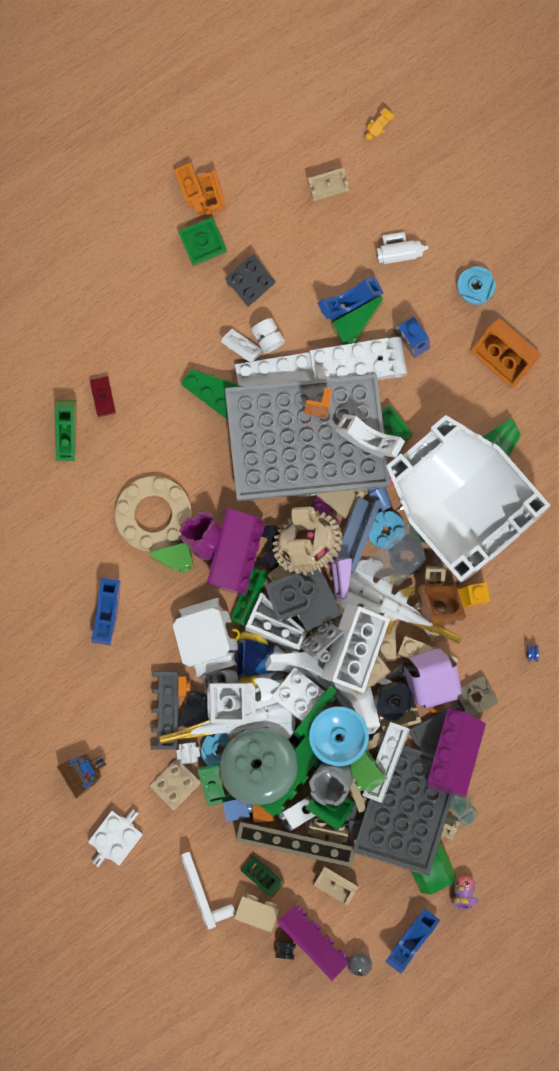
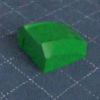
(440, 877)

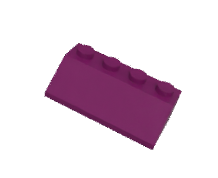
(236, 552)
(456, 753)
(312, 942)

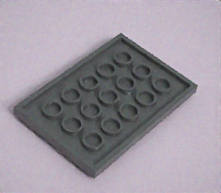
(409, 820)

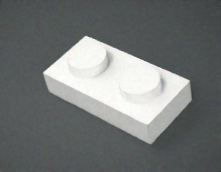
(241, 345)

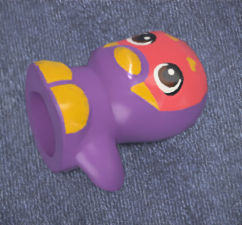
(464, 889)

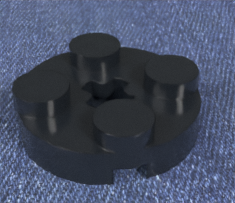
(387, 693)

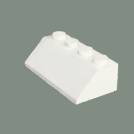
(356, 649)

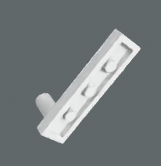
(388, 758)
(209, 917)

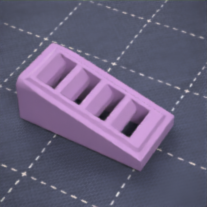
(341, 576)

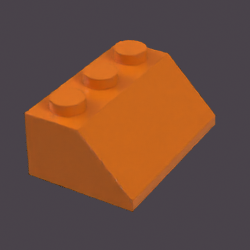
(506, 353)

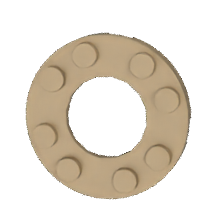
(131, 498)

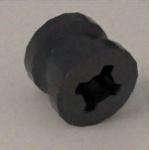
(285, 950)

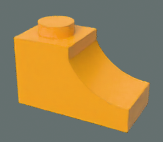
(474, 595)

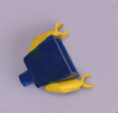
(252, 655)

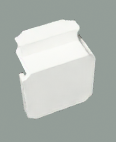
(204, 637)

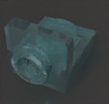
(463, 810)

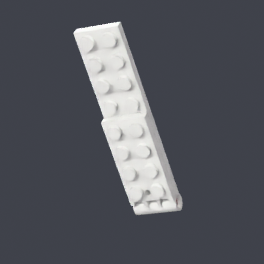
(328, 363)

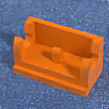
(213, 194)

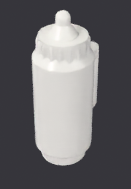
(399, 251)

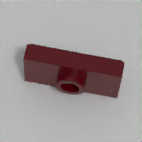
(102, 396)

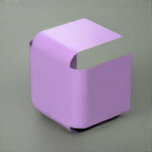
(437, 680)

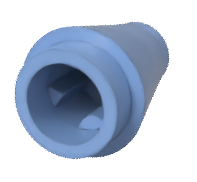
(381, 495)

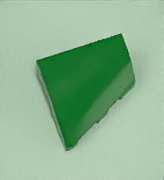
(504, 436)

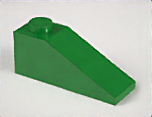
(353, 324)
(66, 429)

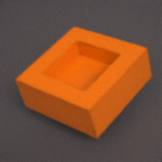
(183, 686)

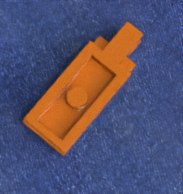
(190, 187)

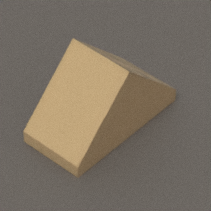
(434, 575)

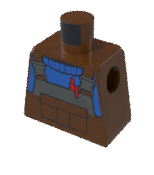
(81, 773)

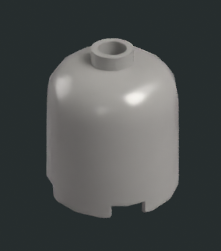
(331, 783)

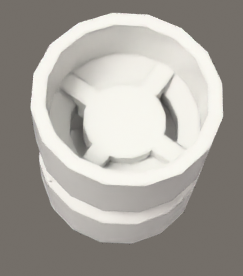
(268, 336)

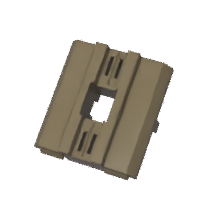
(478, 685)

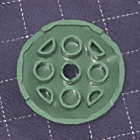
(261, 784)

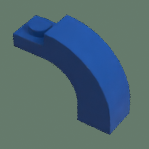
(343, 304)

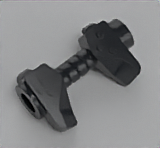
(268, 557)

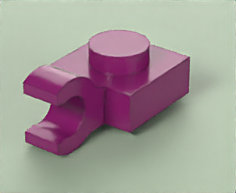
(321, 506)

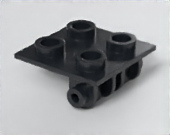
(250, 280)
(194, 710)

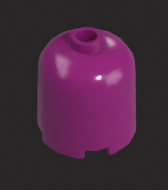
(201, 535)

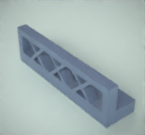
(357, 530)

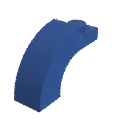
(106, 611)
(412, 940)

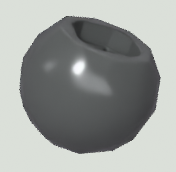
(359, 964)

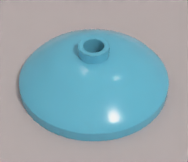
(334, 722)

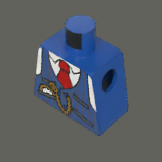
(413, 336)

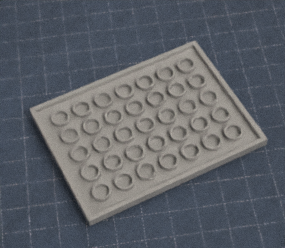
(294, 453)

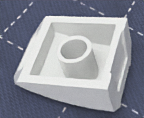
(231, 703)

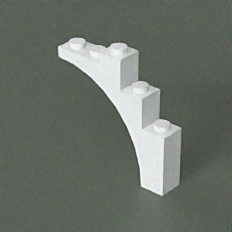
(313, 670)

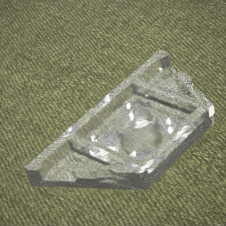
(397, 557)

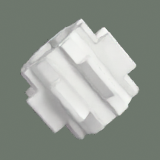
(188, 753)

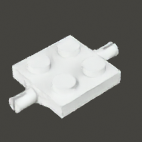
(115, 838)

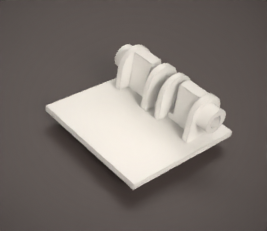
(298, 694)

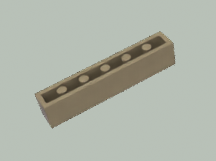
(295, 844)

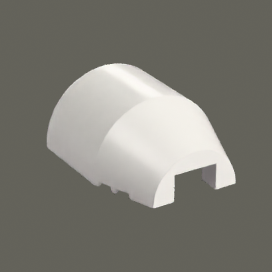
(464, 496)

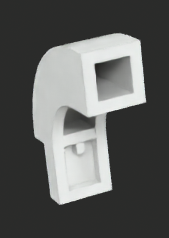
(367, 438)

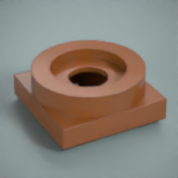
(449, 596)

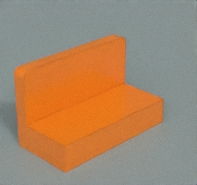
(319, 408)

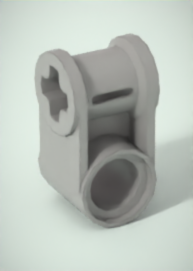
(223, 676)

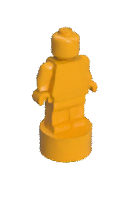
(375, 127)

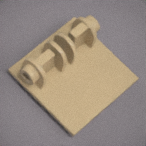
(342, 501)
(175, 784)

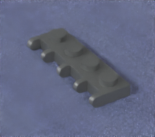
(168, 708)

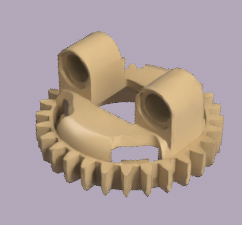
(302, 551)

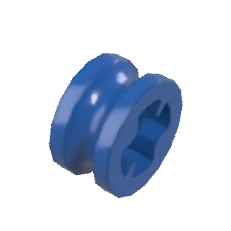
(532, 653)

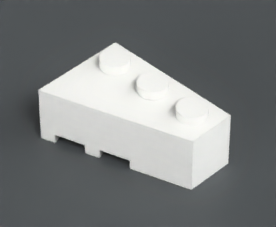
(284, 634)

